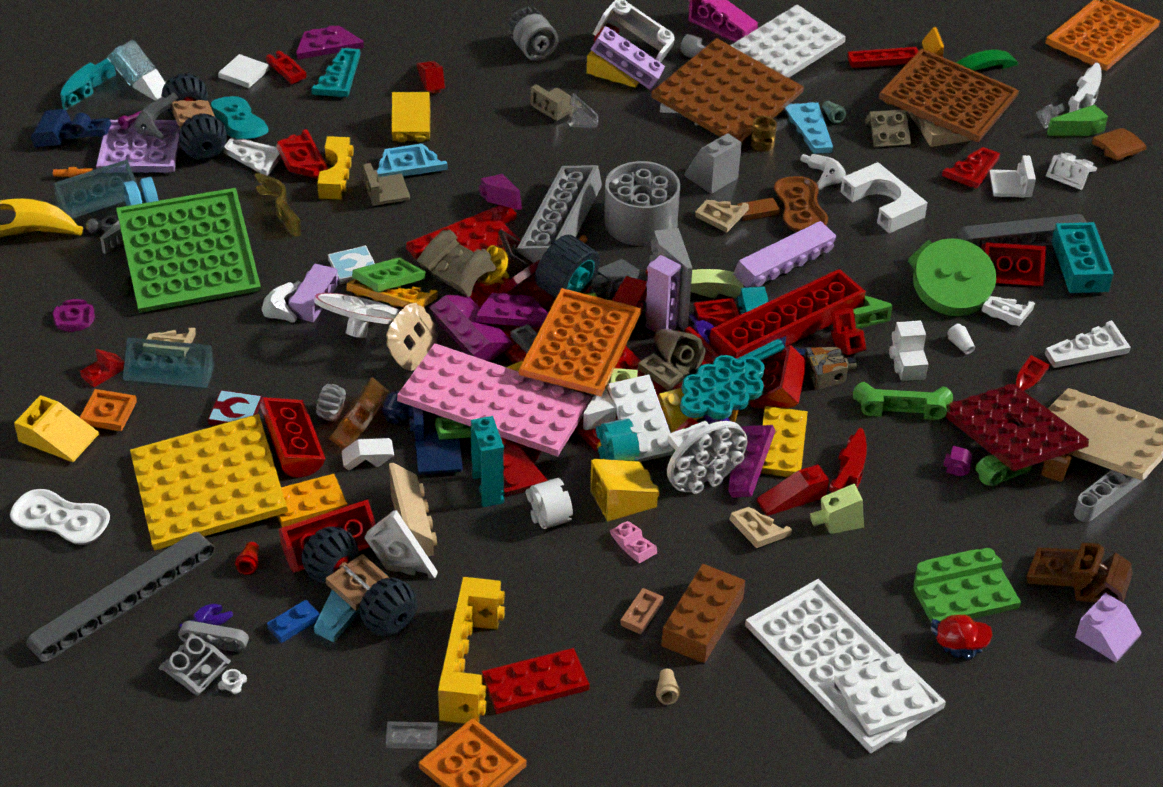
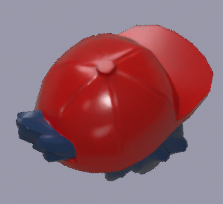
(961, 635)

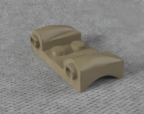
(454, 263)

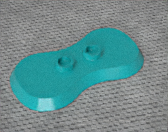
(237, 118)

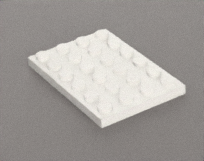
(790, 41)

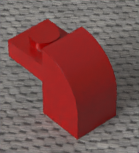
(845, 333)

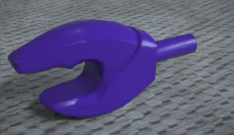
(701, 327)
(207, 615)

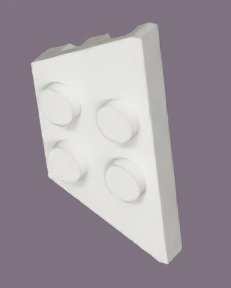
(398, 547)

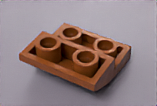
(1119, 143)

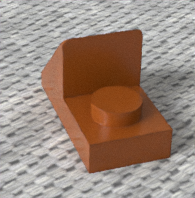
(1057, 467)

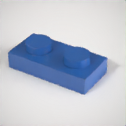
(293, 621)

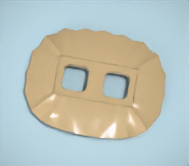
(403, 326)

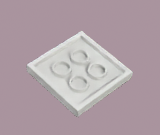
(884, 694)

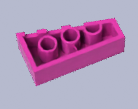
(721, 18)

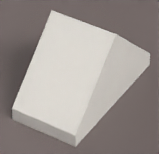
(150, 85)
(599, 411)

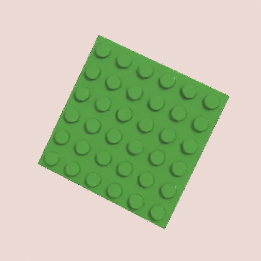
(187, 250)

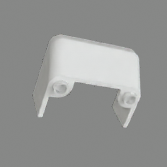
(639, 25)

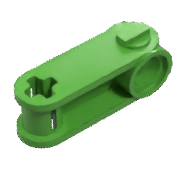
(993, 471)

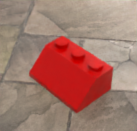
(1017, 263)
(782, 379)

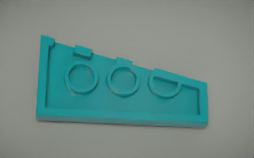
(339, 75)

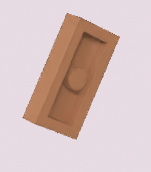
(642, 611)

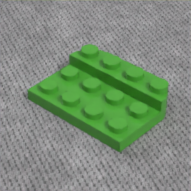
(965, 585)

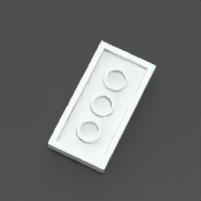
(639, 402)

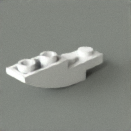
(1087, 90)

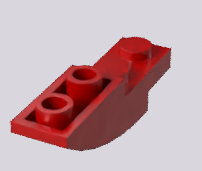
(851, 463)

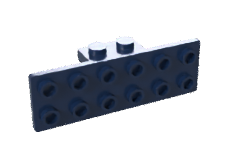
(433, 455)

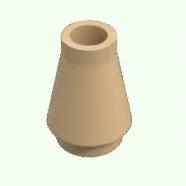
(667, 688)

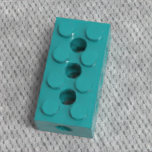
(1082, 257)

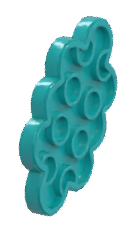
(722, 387)

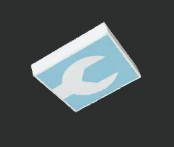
(348, 260)

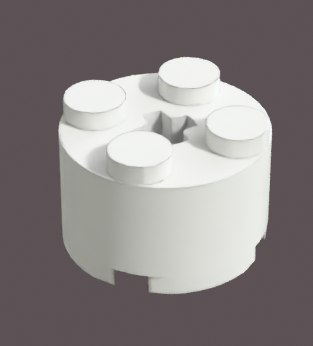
(549, 503)

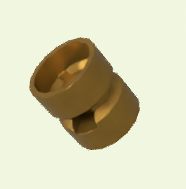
(763, 133)

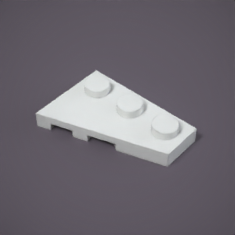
(252, 154)

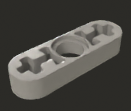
(227, 638)

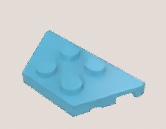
(409, 161)

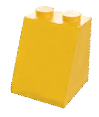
(411, 116)
(622, 488)

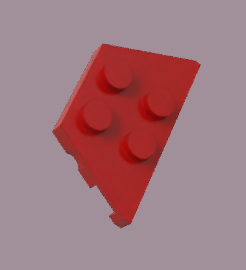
(301, 155)

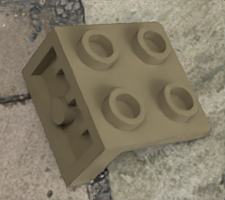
(552, 103)
(889, 128)
(385, 188)

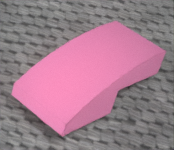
(632, 542)

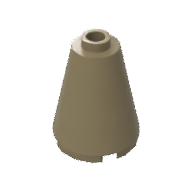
(680, 349)

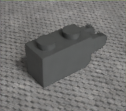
(611, 276)

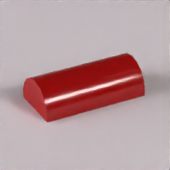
(293, 436)
(353, 518)

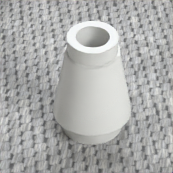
(960, 337)

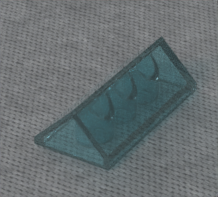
(93, 189)
(168, 362)

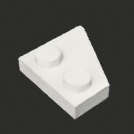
(1007, 310)

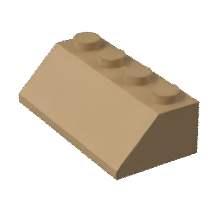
(408, 502)

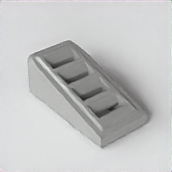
(115, 235)

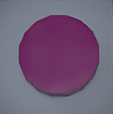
(73, 315)

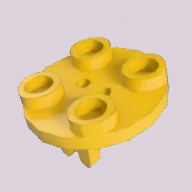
(500, 260)

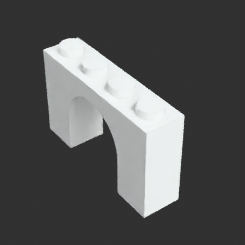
(878, 180)

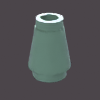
(834, 112)

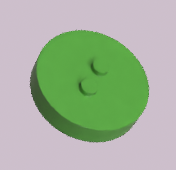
(954, 277)

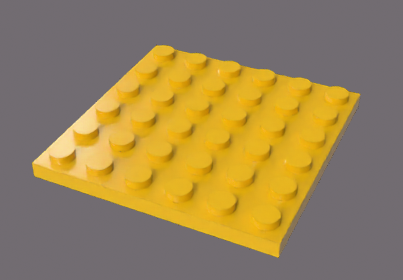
(207, 481)

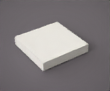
(244, 71)

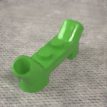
(877, 400)

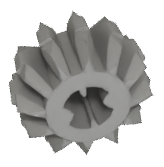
(330, 402)

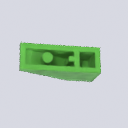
(1078, 123)

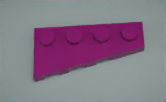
(746, 474)

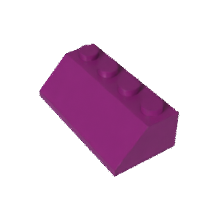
(457, 317)

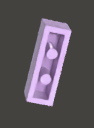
(317, 280)

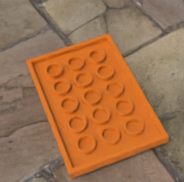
(1102, 32)
(580, 342)

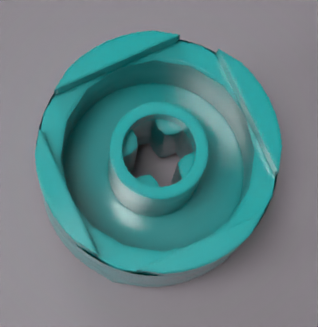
(618, 440)

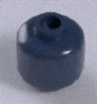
(394, 410)

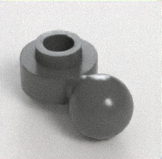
(94, 225)

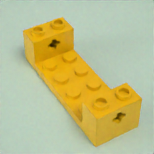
(462, 693)

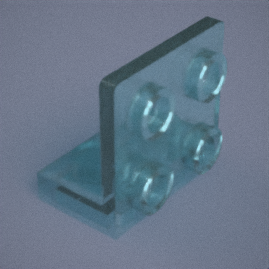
(131, 62)

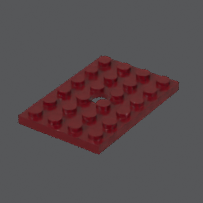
(1034, 441)

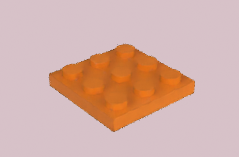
(472, 759)

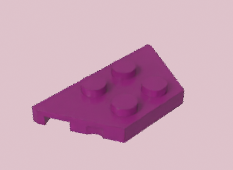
(326, 41)
(511, 310)

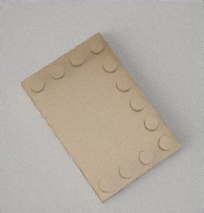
(1116, 435)

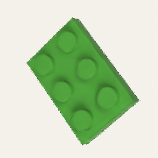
(388, 274)

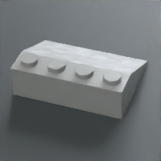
(670, 245)

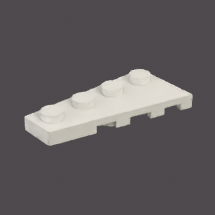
(1094, 345)

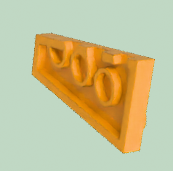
(394, 296)

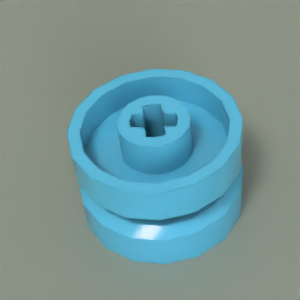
(146, 194)

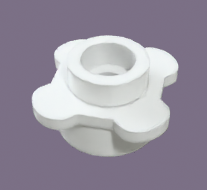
(232, 676)

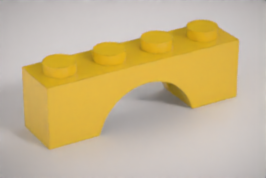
(334, 180)

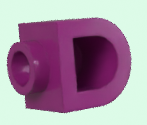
(958, 461)

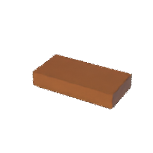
(760, 209)

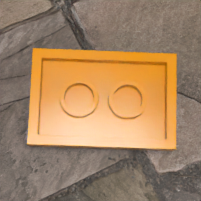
(311, 499)

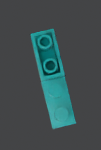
(84, 80)

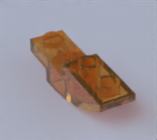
(359, 414)

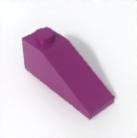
(500, 191)

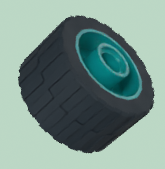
(567, 266)

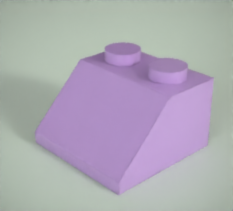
(1108, 628)

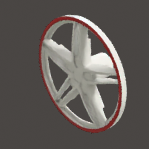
(357, 311)

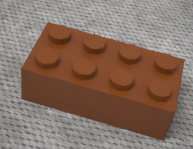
(703, 613)

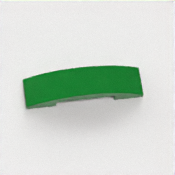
(987, 59)

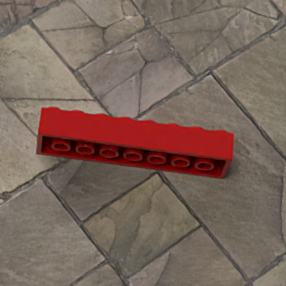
(790, 315)

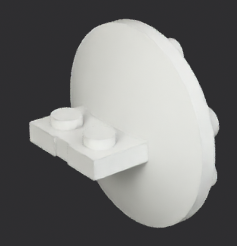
(705, 454)

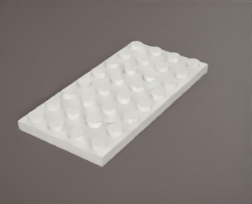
(821, 638)

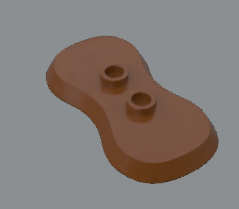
(800, 202)

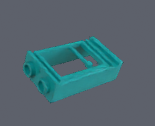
(488, 460)

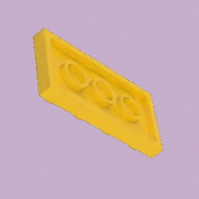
(788, 441)

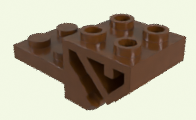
(1083, 571)

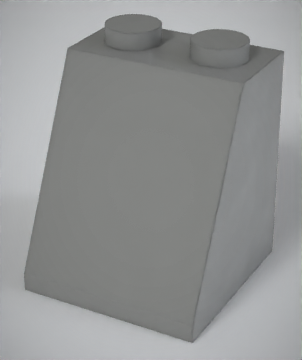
(716, 164)

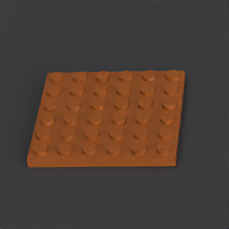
(726, 91)
(949, 95)

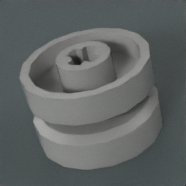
(535, 37)

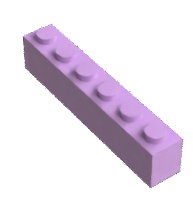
(784, 255)

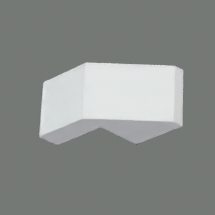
(374, 450)

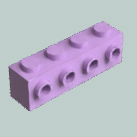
(627, 57)
(662, 294)

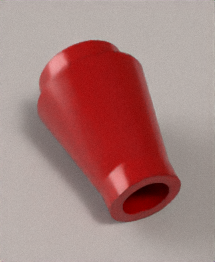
(248, 559)

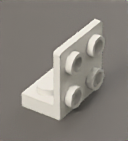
(1069, 170)
(1014, 182)

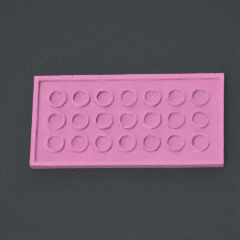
(473, 388)

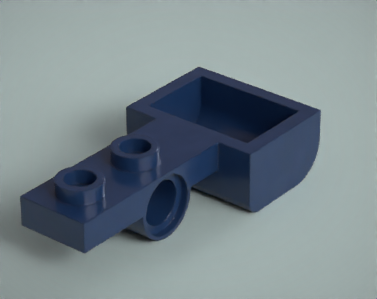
(57, 125)

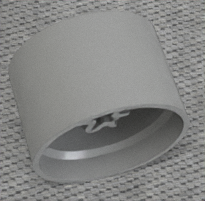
(640, 201)

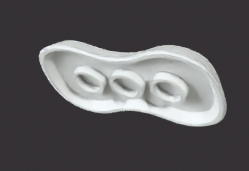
(48, 511)

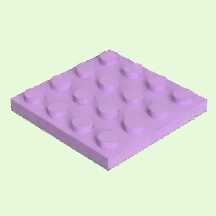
(142, 152)

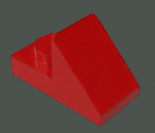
(104, 368)

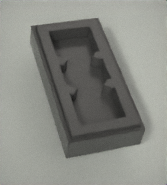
(524, 337)

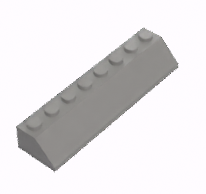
(561, 209)

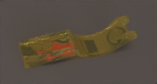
(274, 187)

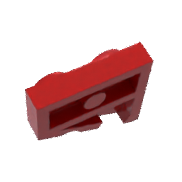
(716, 311)

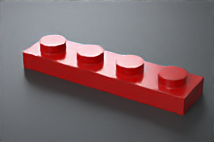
(881, 57)

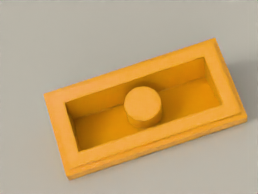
(933, 42)

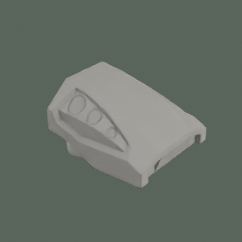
(195, 664)

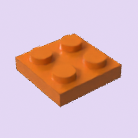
(108, 409)

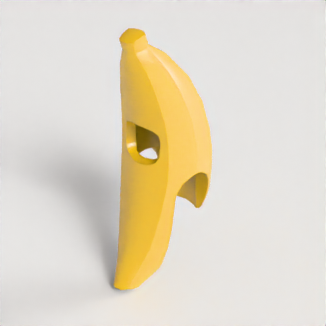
(37, 216)

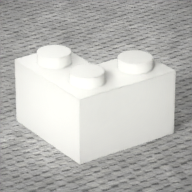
(908, 351)

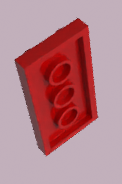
(535, 680)

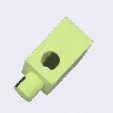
(840, 510)

